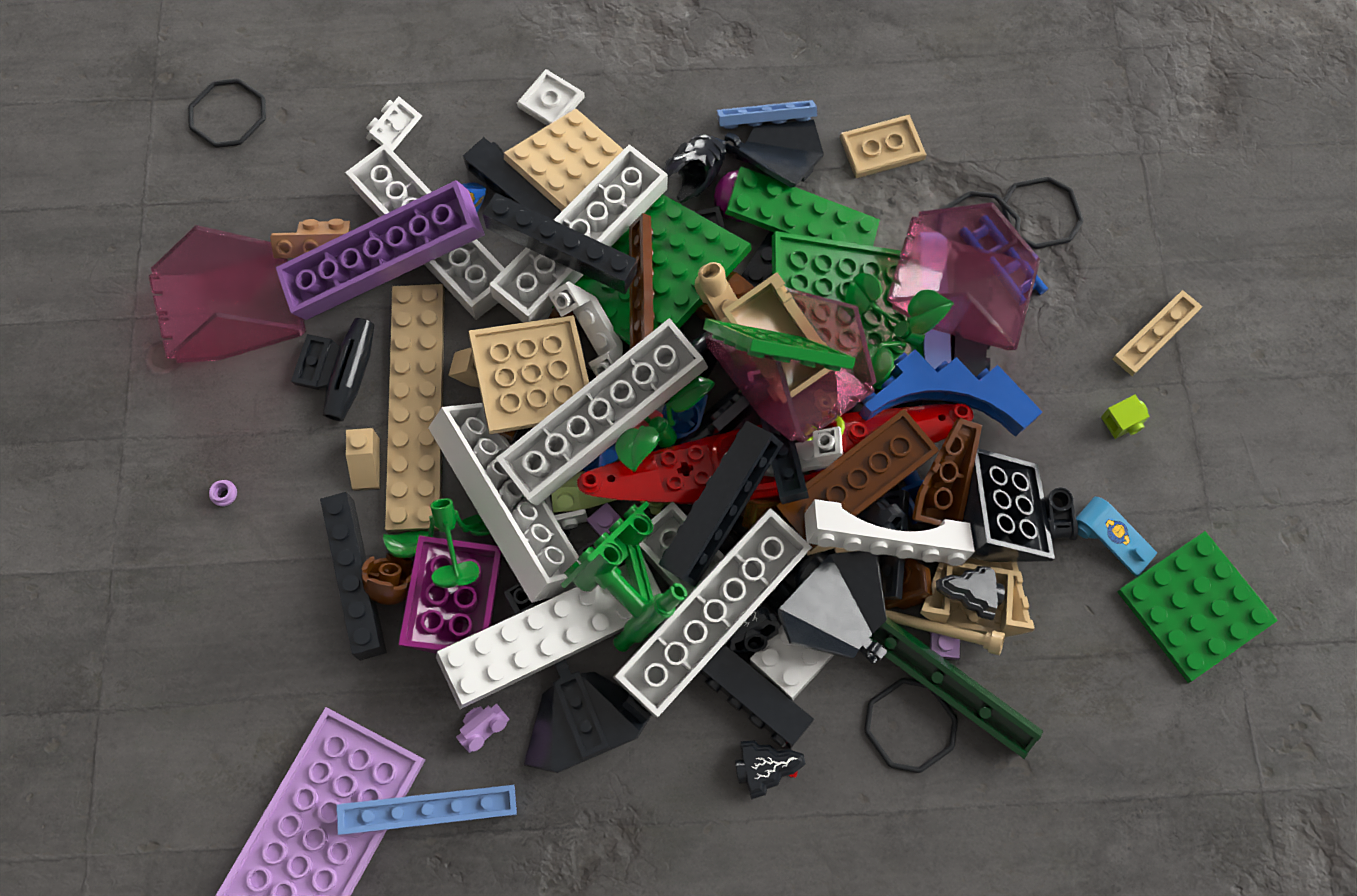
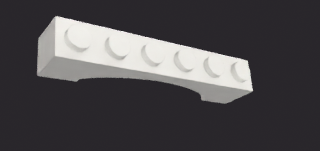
(834, 527)

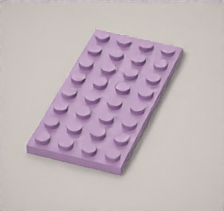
(297, 838)

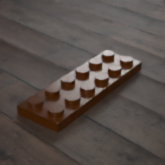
(865, 470)

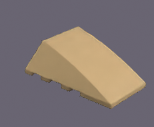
(1010, 617)

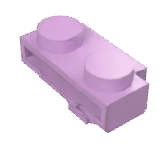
(481, 725)

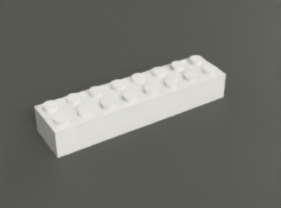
(600, 212)
(466, 271)
(602, 412)
(524, 532)
(712, 613)
(533, 641)

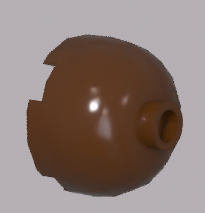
(387, 579)

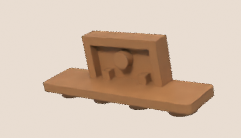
(308, 237)

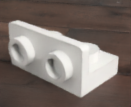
(394, 124)

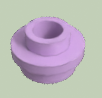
(220, 486)

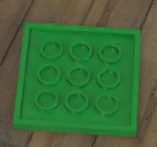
(780, 345)
(1197, 606)

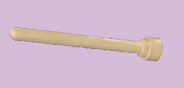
(990, 641)

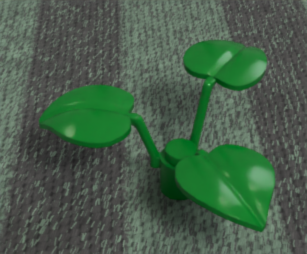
(925, 312)
(637, 444)
(443, 518)

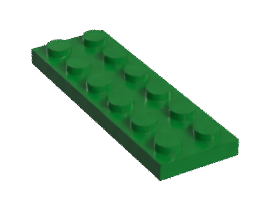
(796, 211)

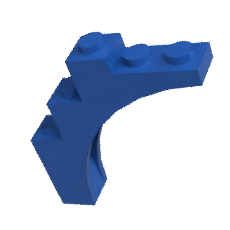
(989, 392)

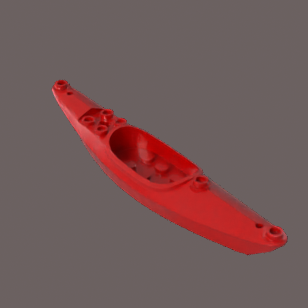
(663, 471)

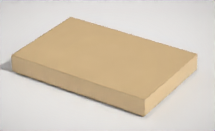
(882, 146)

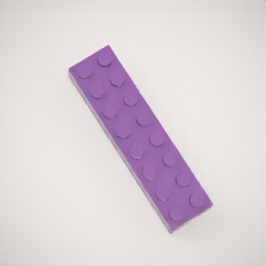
(380, 250)

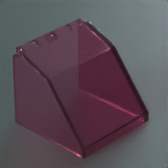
(975, 262)
(220, 297)
(819, 404)

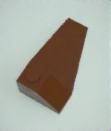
(949, 478)

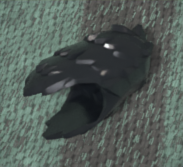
(697, 164)

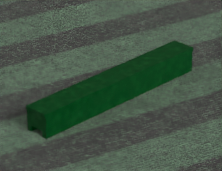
(957, 688)

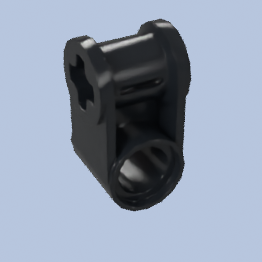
(1061, 520)

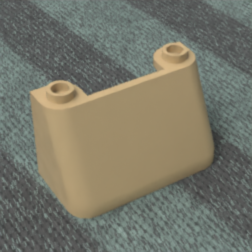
(775, 310)

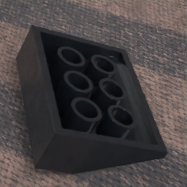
(1007, 510)

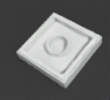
(550, 98)

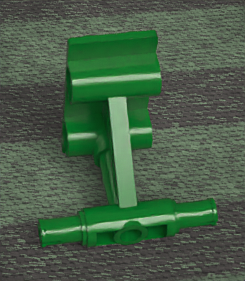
(601, 568)

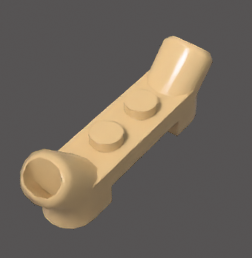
(714, 289)

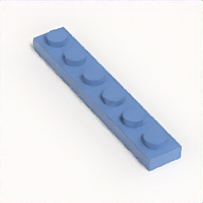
(426, 809)

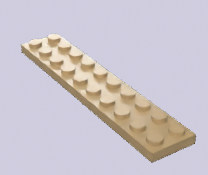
(414, 402)

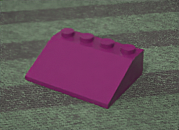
(445, 616)

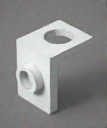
(570, 519)

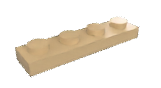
(1157, 333)

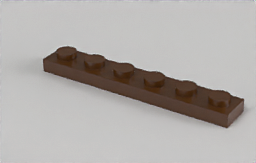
(642, 286)

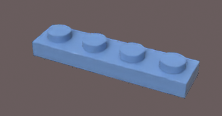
(775, 112)

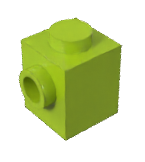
(1126, 417)

